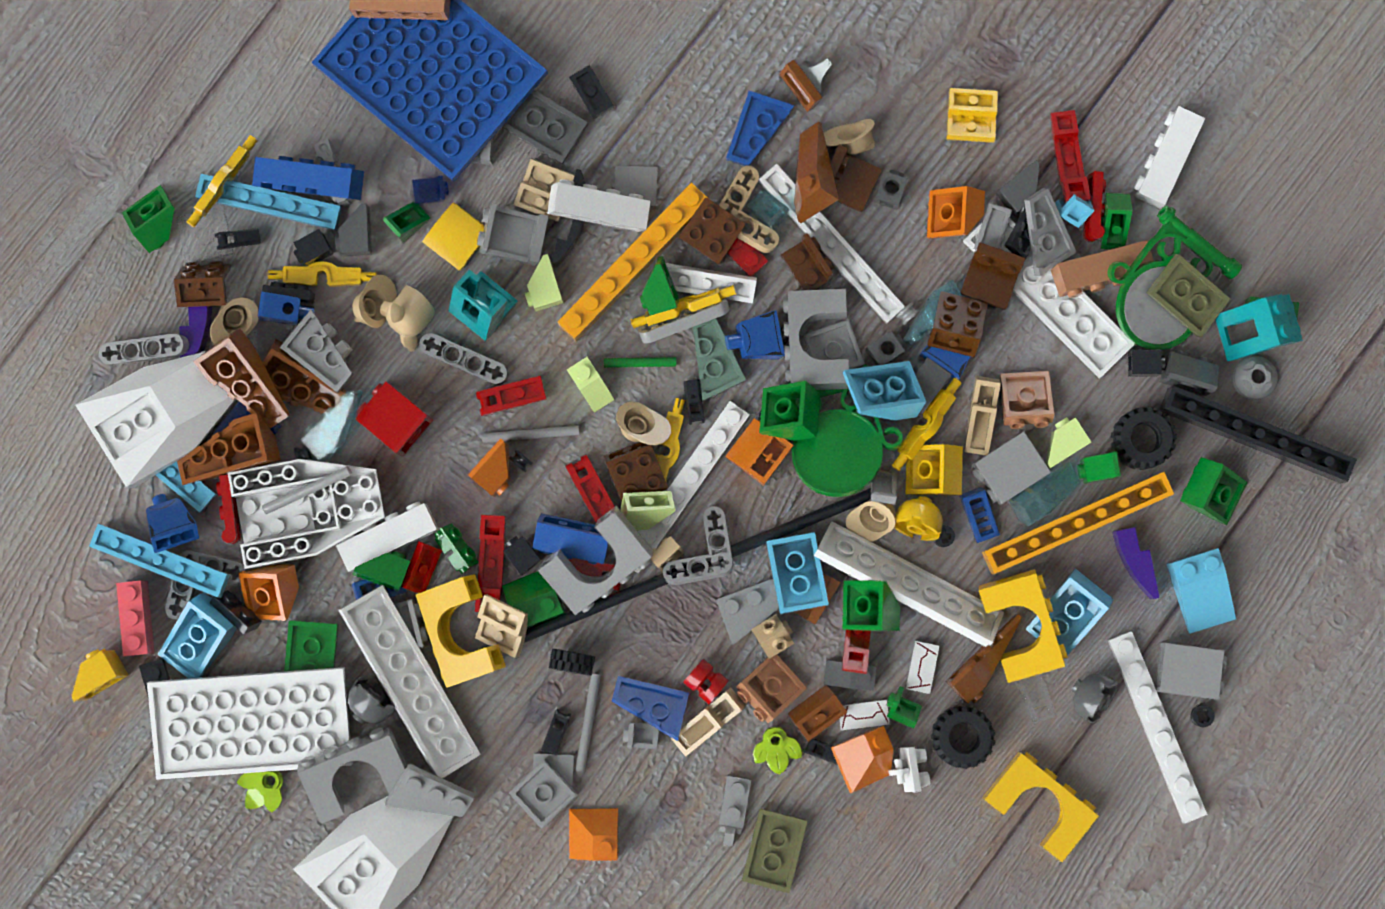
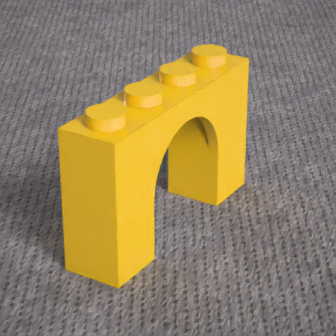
(1026, 591)
(437, 608)
(1074, 815)

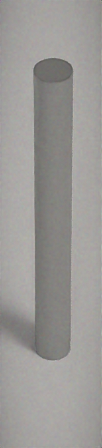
(530, 434)
(307, 490)
(588, 722)

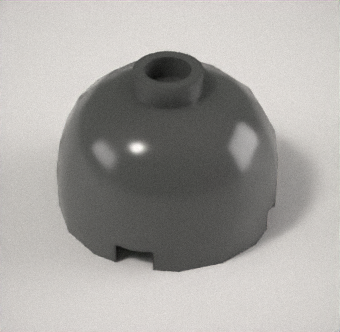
(1093, 695)
(369, 702)

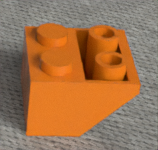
(758, 453)

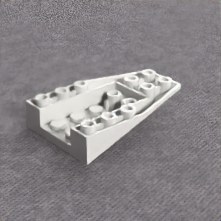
(154, 417)
(309, 523)
(374, 857)

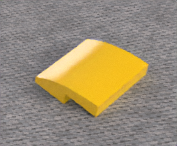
(972, 115)
(455, 236)

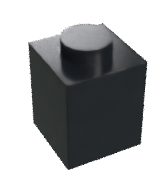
(312, 248)
(1145, 363)
(521, 554)

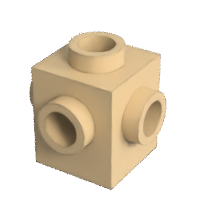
(773, 635)

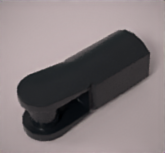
(241, 238)
(693, 397)
(555, 736)
(827, 753)

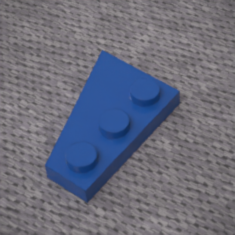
(756, 126)
(652, 703)

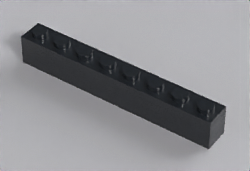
(1257, 434)

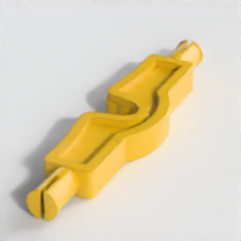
(215, 188)
(309, 275)
(691, 302)
(676, 421)
(920, 434)

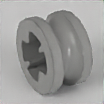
(907, 313)

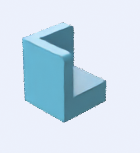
(1075, 210)

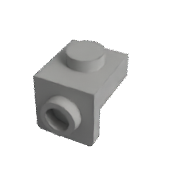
(641, 735)

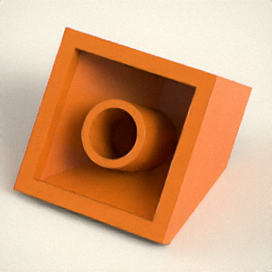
(954, 211)
(493, 470)
(270, 590)
(864, 758)
(593, 834)

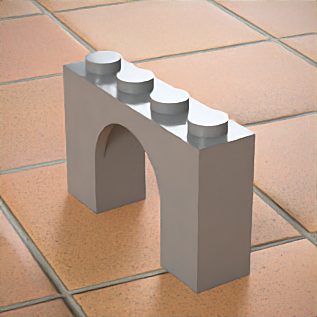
(802, 309)
(581, 590)
(317, 772)

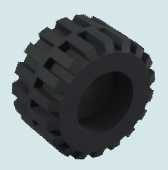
(1164, 438)
(984, 741)

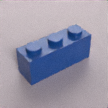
(571, 537)

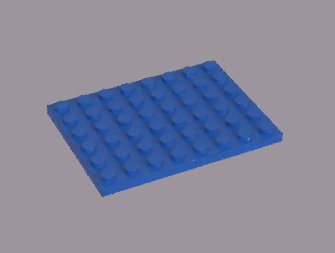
(433, 80)

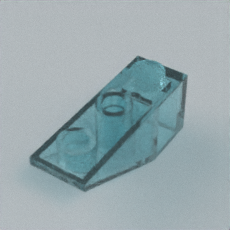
(926, 316)
(332, 431)
(1044, 495)

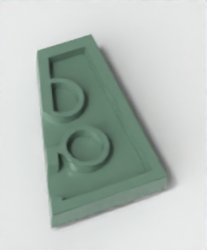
(716, 364)

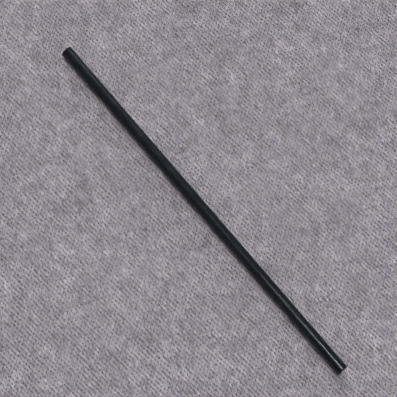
(736, 549)

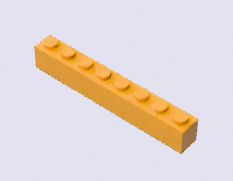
(631, 263)
(1077, 523)

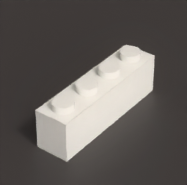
(1169, 157)
(598, 206)
(388, 536)

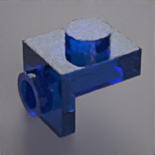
(429, 190)

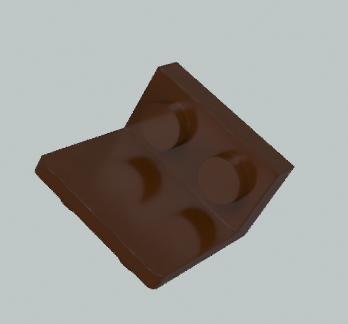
(853, 179)
(712, 230)
(808, 264)
(992, 275)
(201, 284)
(958, 324)
(635, 469)

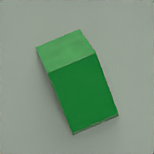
(407, 221)

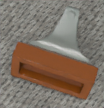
(806, 81)

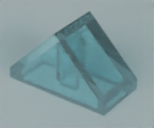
(768, 209)

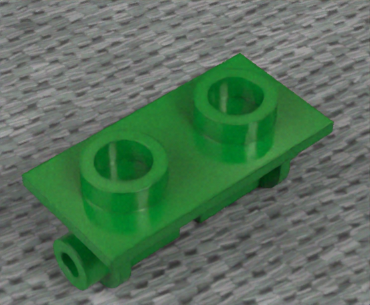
(451, 538)

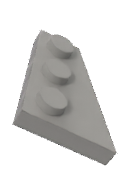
(1047, 232)
(317, 352)
(747, 608)
(428, 793)

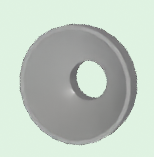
(1246, 386)

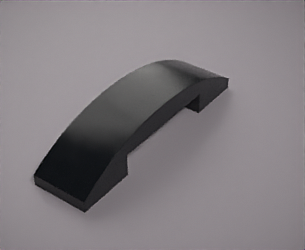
(563, 247)

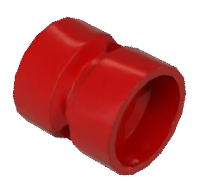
(697, 677)

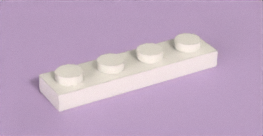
(701, 280)

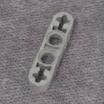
(684, 321)
(143, 346)
(464, 357)

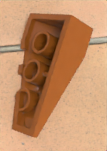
(814, 176)
(241, 373)
(296, 382)
(238, 447)
(978, 669)

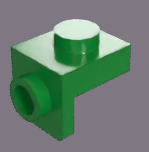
(902, 709)

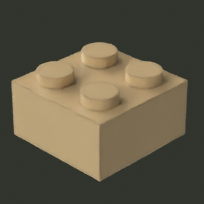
(666, 552)

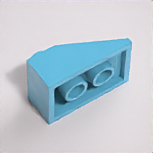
(886, 391)
(797, 573)
(1202, 590)
(1076, 609)
(197, 637)

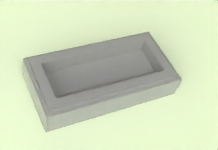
(993, 225)
(884, 487)

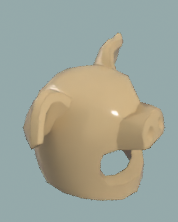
(408, 315)

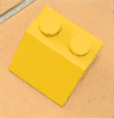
(935, 471)
(98, 673)

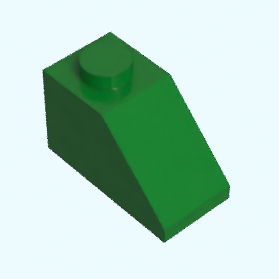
(1116, 220)
(659, 290)
(1099, 468)
(384, 570)

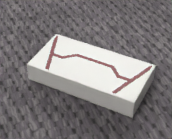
(922, 667)
(865, 715)

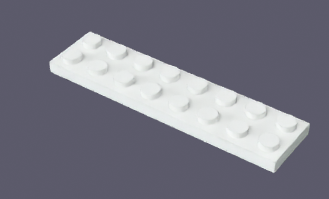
(1073, 320)
(909, 584)
(409, 682)

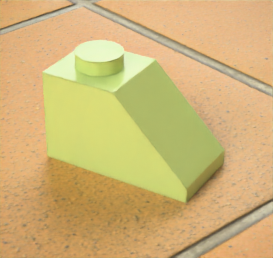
(543, 287)
(590, 384)
(1065, 441)
(647, 508)

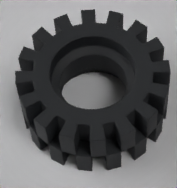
(572, 662)

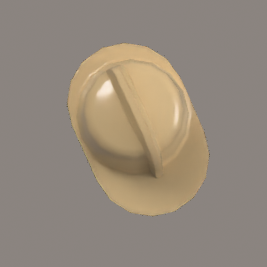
(854, 136)
(368, 303)
(236, 314)
(642, 424)
(871, 520)

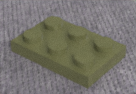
(1188, 295)
(774, 850)

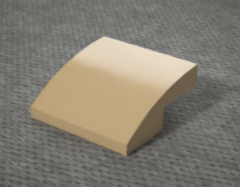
(536, 187)
(502, 626)

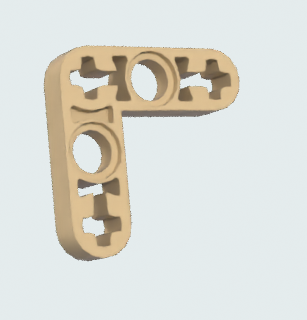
(746, 191)

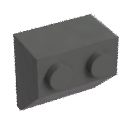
(1190, 373)

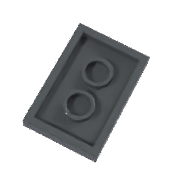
(546, 126)

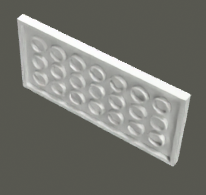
(246, 721)

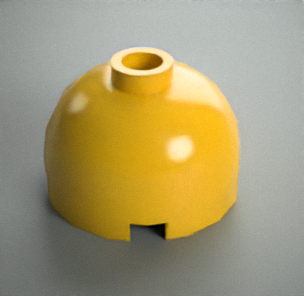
(920, 518)

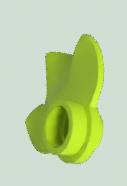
(777, 753)
(260, 791)

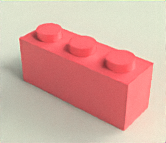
(135, 618)

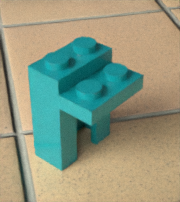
(480, 303)
(1274, 323)

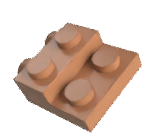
(1026, 399)
(770, 688)

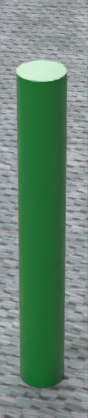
(640, 362)

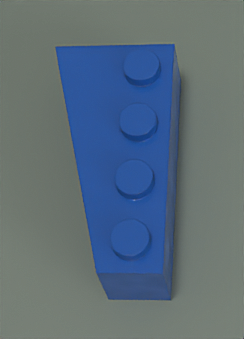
(308, 177)

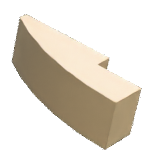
(982, 415)
(709, 721)

